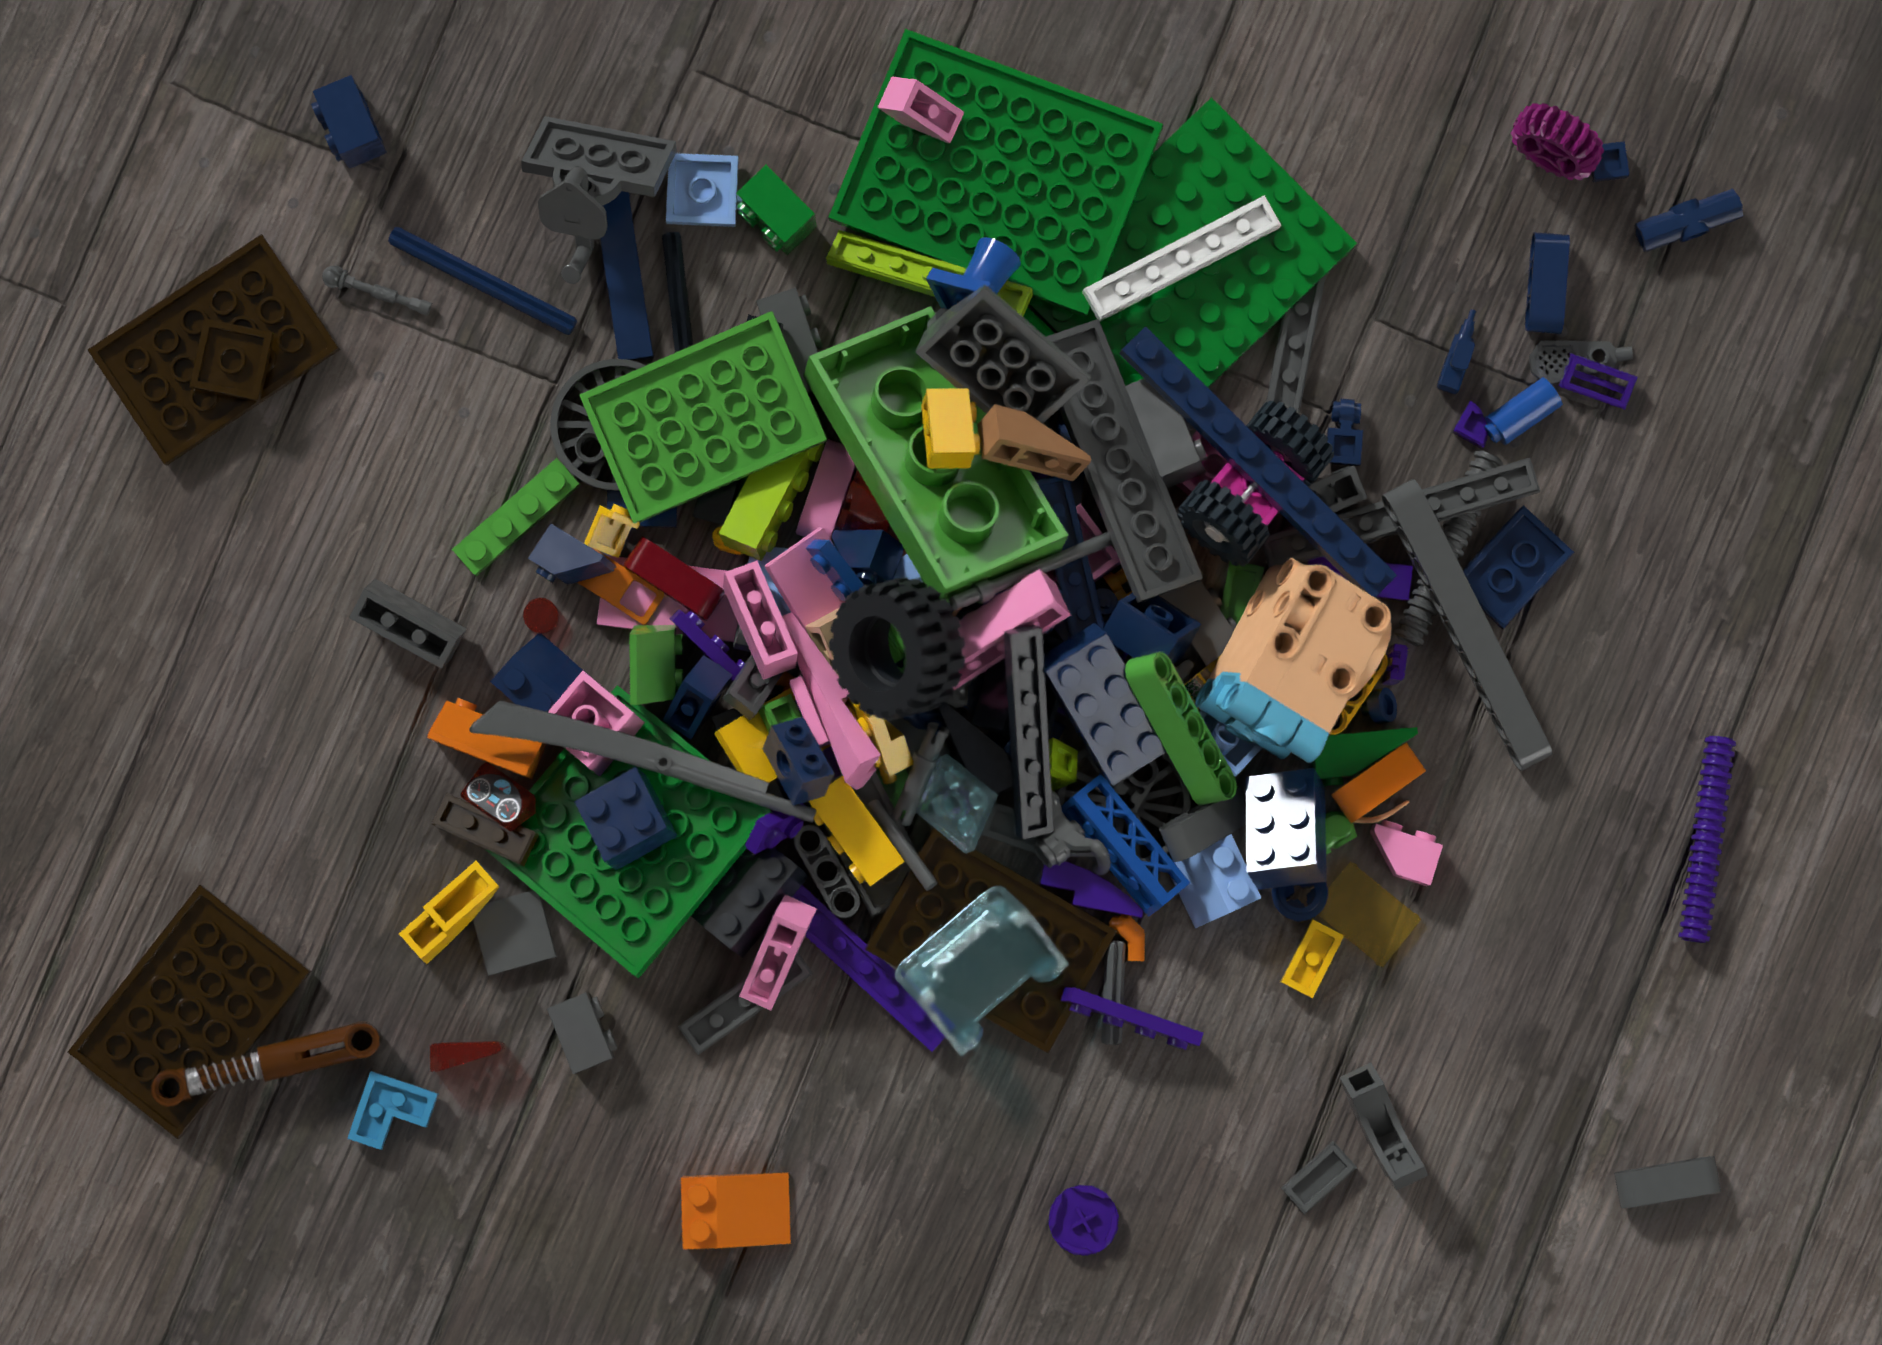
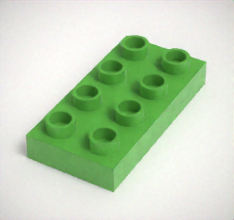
(949, 520)

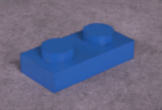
(830, 562)

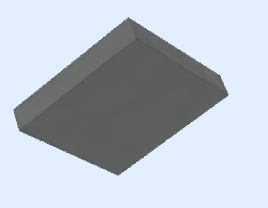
(514, 933)

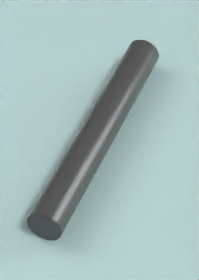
(901, 844)

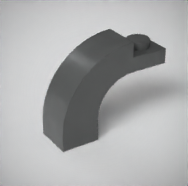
(1382, 1127)

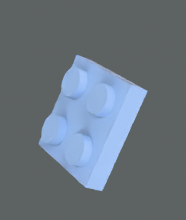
(702, 190)

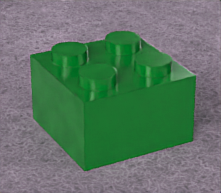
(775, 210)

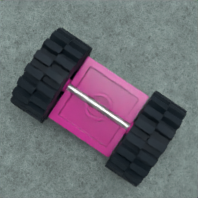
(1229, 511)

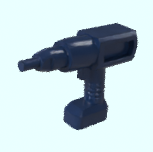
(1458, 357)

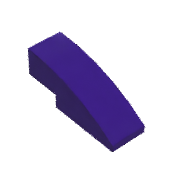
(1089, 889)

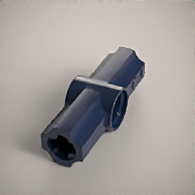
(1689, 220)

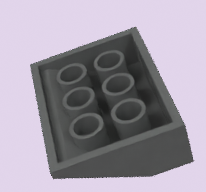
(1000, 357)

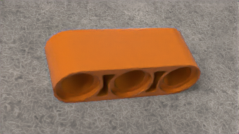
(1378, 782)

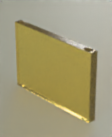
(1367, 914)

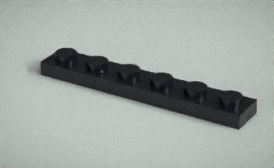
(1028, 731)

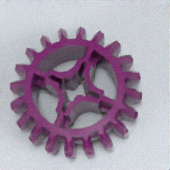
(1557, 141)

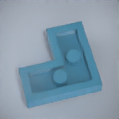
(385, 1099)

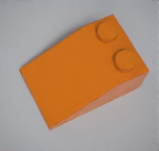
(735, 1210)

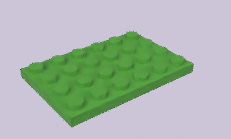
(703, 417)

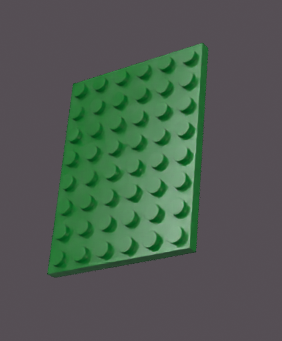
(1023, 168)
(1232, 303)

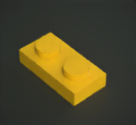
(1312, 958)

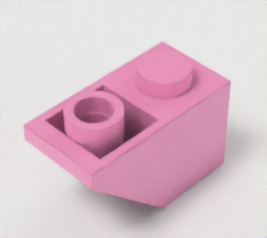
(1407, 855)

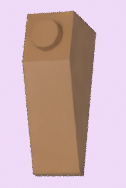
(1026, 443)

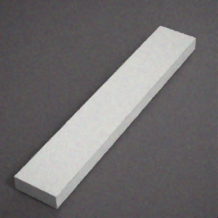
(1181, 258)

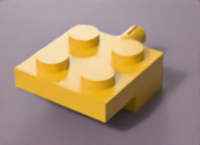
(887, 740)

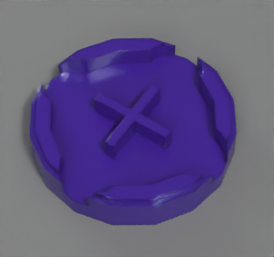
(1083, 1220)

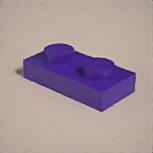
(771, 830)

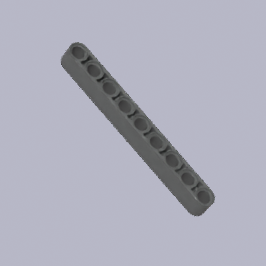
(1466, 624)

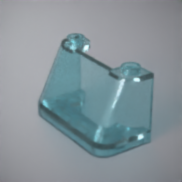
(977, 965)

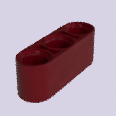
(674, 578)

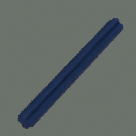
(482, 280)

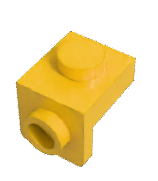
(610, 530)

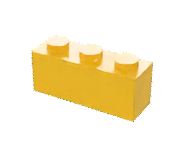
(855, 832)

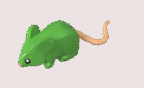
(1341, 831)

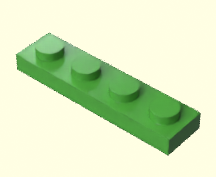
(516, 517)

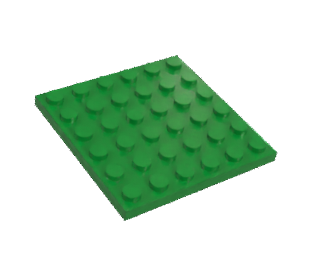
(648, 900)

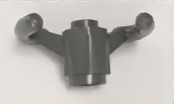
(1069, 841)

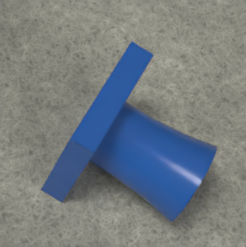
(990, 266)

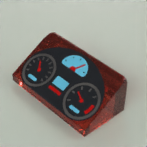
(499, 797)

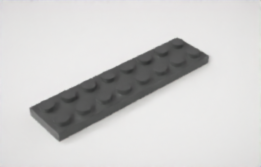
(1124, 471)

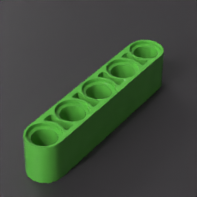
(1181, 728)

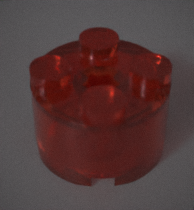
(861, 509)

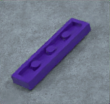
(1117, 1014)

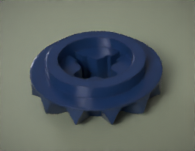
(1295, 909)

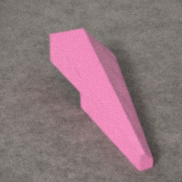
(848, 740)

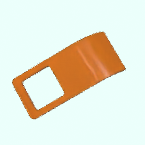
(614, 585)

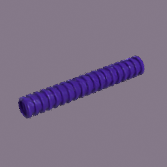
(1707, 839)

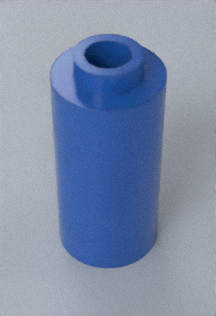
(1522, 412)

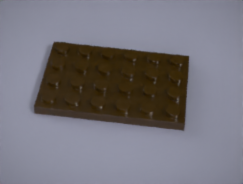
(155, 353)
(915, 915)
(189, 1003)

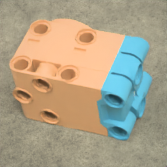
(1296, 659)

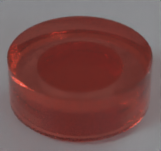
(541, 615)

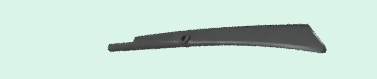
(545, 727)

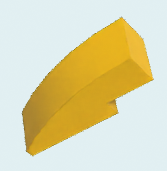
(449, 912)

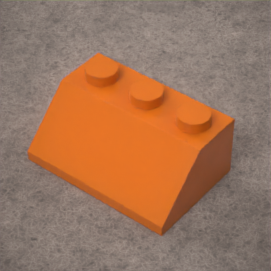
(509, 753)

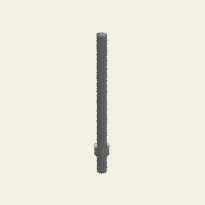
(986, 590)

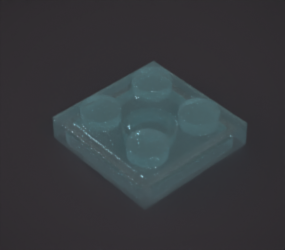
(956, 803)

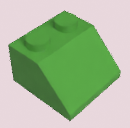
(654, 663)

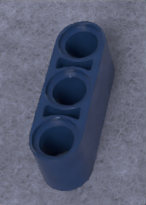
(1547, 283)

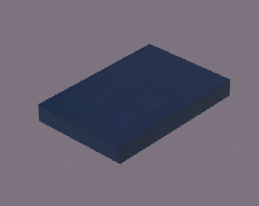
(1515, 566)

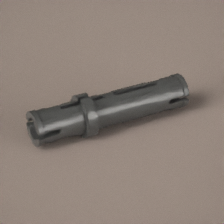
(920, 773)

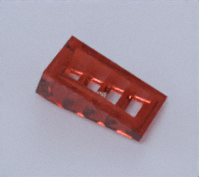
(457, 1053)

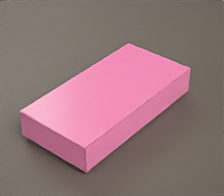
(809, 710)

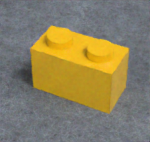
(949, 428)

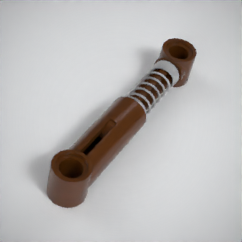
(269, 1062)

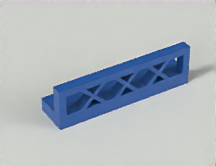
(1125, 864)

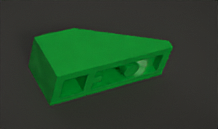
(1350, 753)

